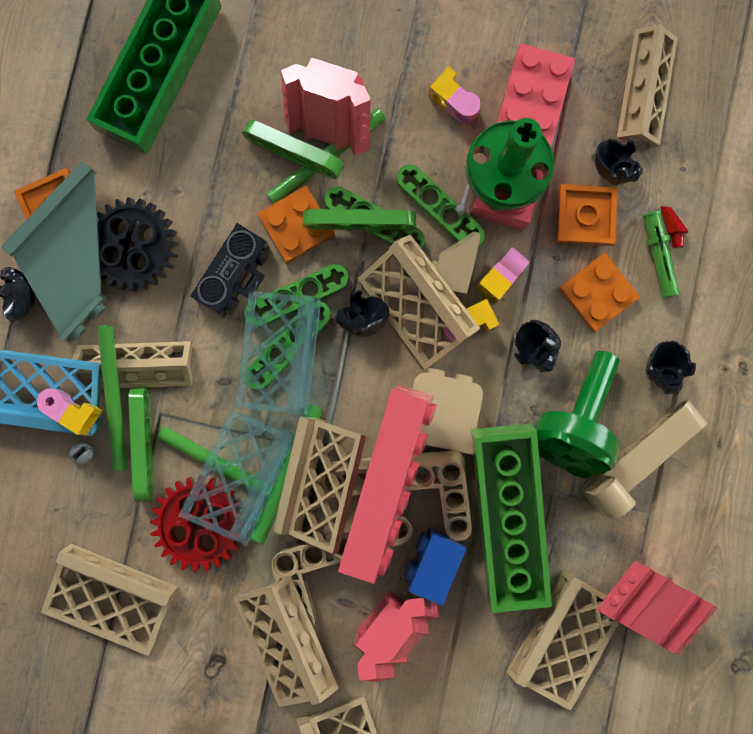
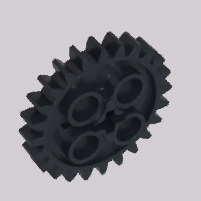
(156, 250)

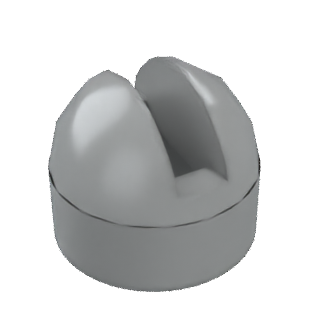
(85, 458)

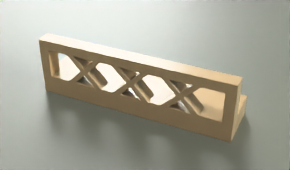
(645, 83)
(140, 373)

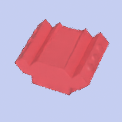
(327, 104)
(656, 608)
(392, 634)

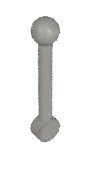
(461, 209)

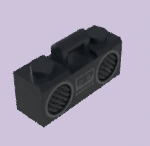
(228, 270)

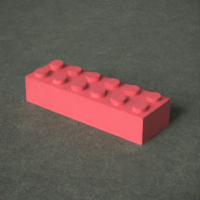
(535, 92)
(386, 482)

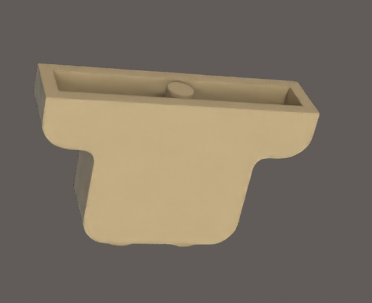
(456, 409)

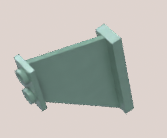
(61, 254)

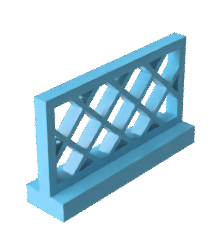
(28, 415)

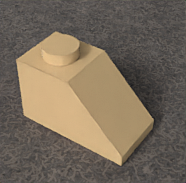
(457, 262)

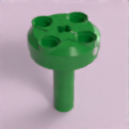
(512, 153)
(575, 438)

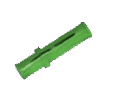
(661, 254)

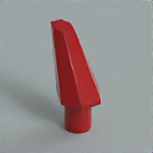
(674, 226)

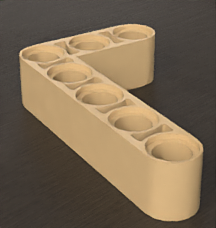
(436, 478)
(610, 490)
(303, 564)

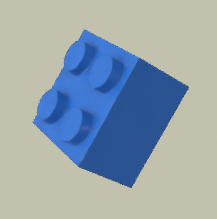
(434, 566)

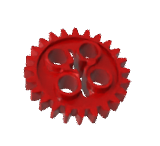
(169, 519)

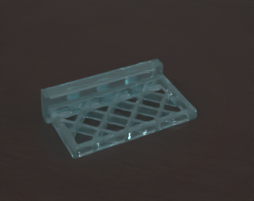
(303, 352)
(261, 487)

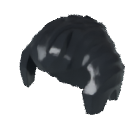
(615, 162)
(16, 293)
(363, 315)
(537, 345)
(669, 366)

